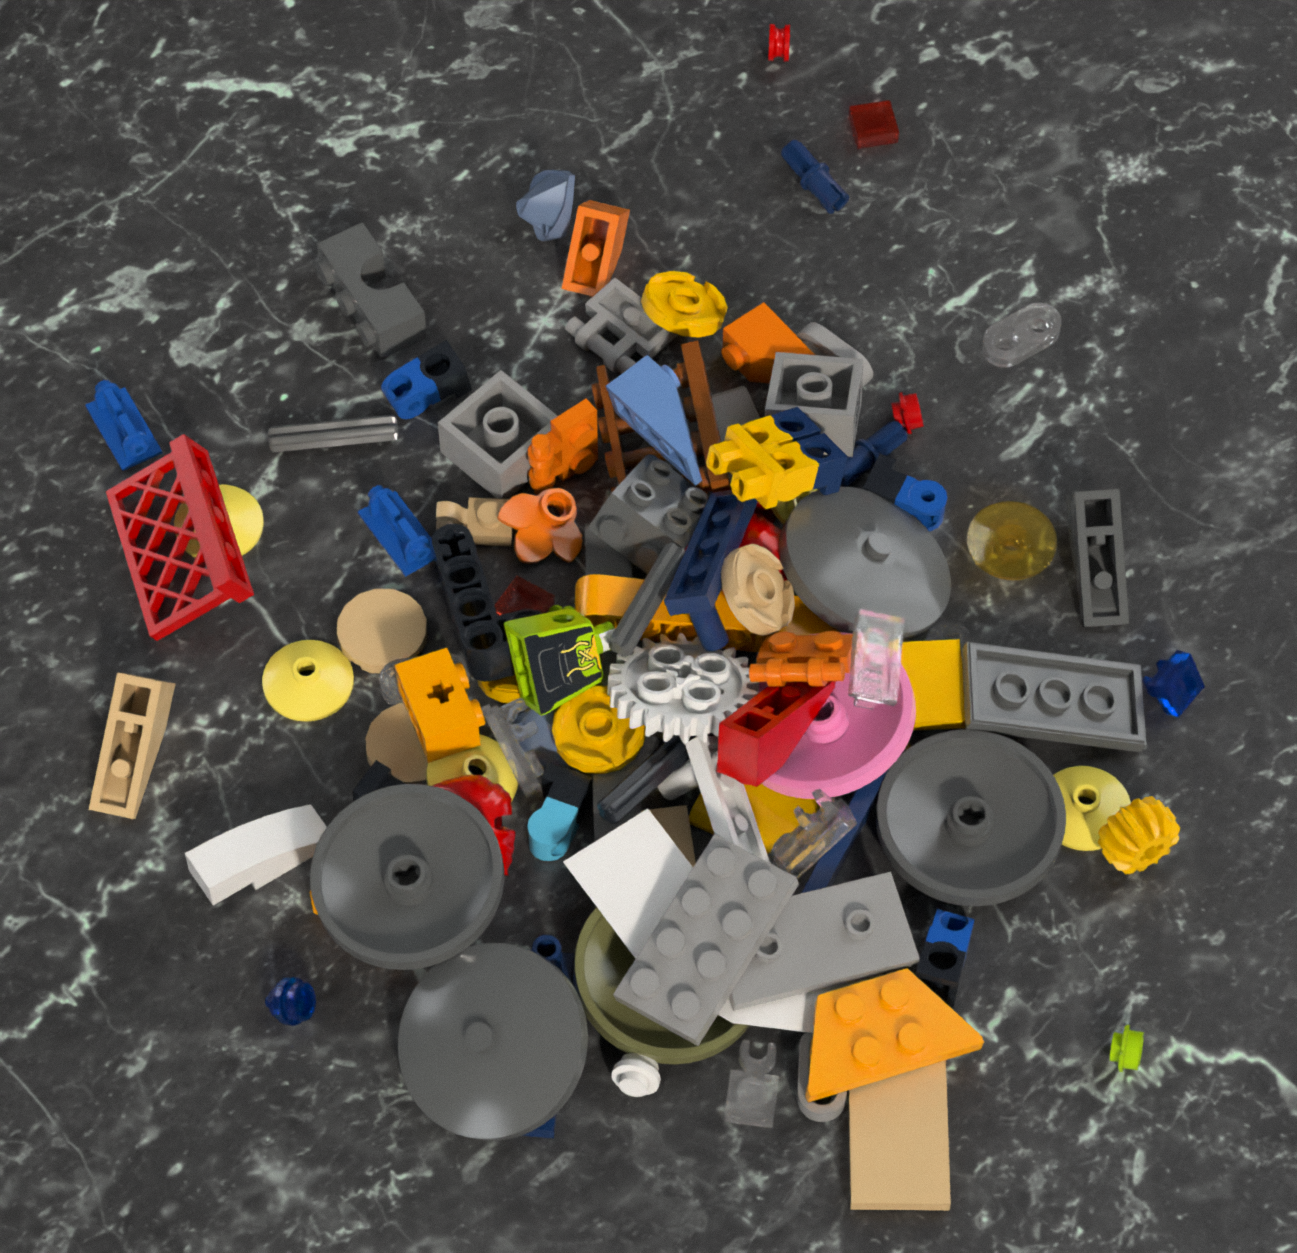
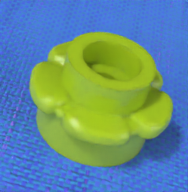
(1127, 1049)

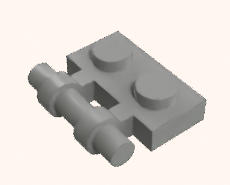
(621, 313)

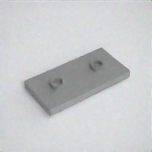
(829, 941)

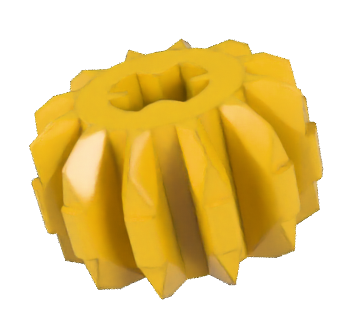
(1138, 835)

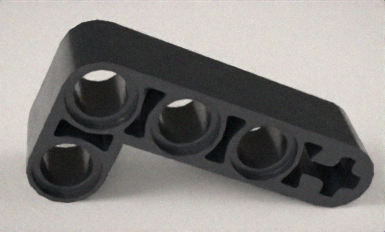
(471, 605)

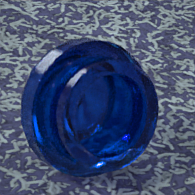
(291, 1001)

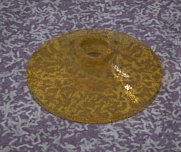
(1015, 526)

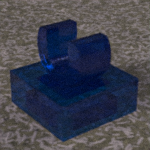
(1175, 683)

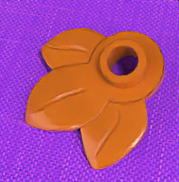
(539, 530)

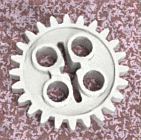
(679, 687)

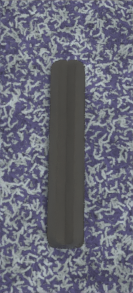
(333, 433)
(646, 601)

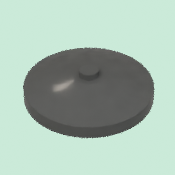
(865, 555)
(970, 817)
(407, 876)
(493, 1042)

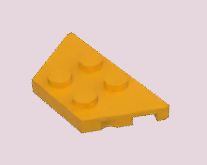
(881, 1032)

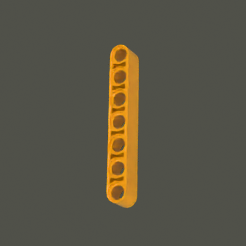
(608, 597)

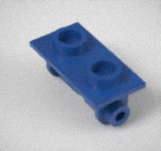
(122, 425)
(397, 530)

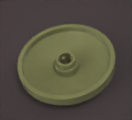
(598, 970)

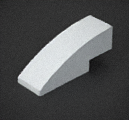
(255, 852)

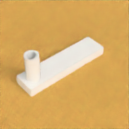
(723, 796)

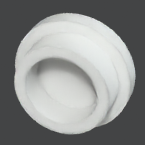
(636, 1075)

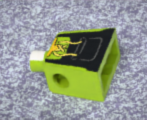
(556, 656)

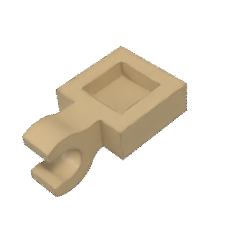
(478, 518)

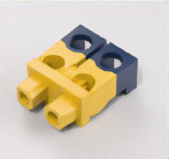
(776, 461)

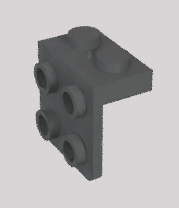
(648, 512)

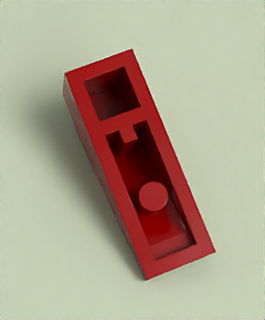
(767, 729)

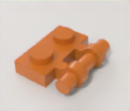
(566, 449)
(802, 658)

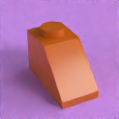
(594, 247)
(755, 339)

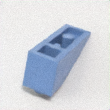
(652, 406)

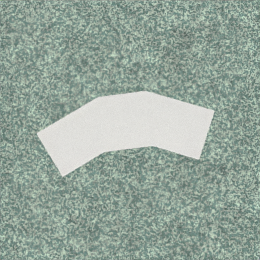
(632, 883)

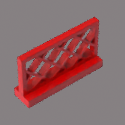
(213, 531)

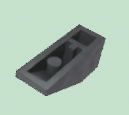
(1098, 556)

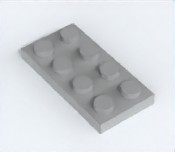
(706, 939)

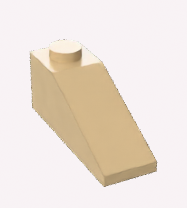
(130, 743)

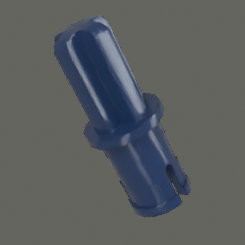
(815, 176)
(867, 451)

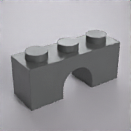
(384, 318)

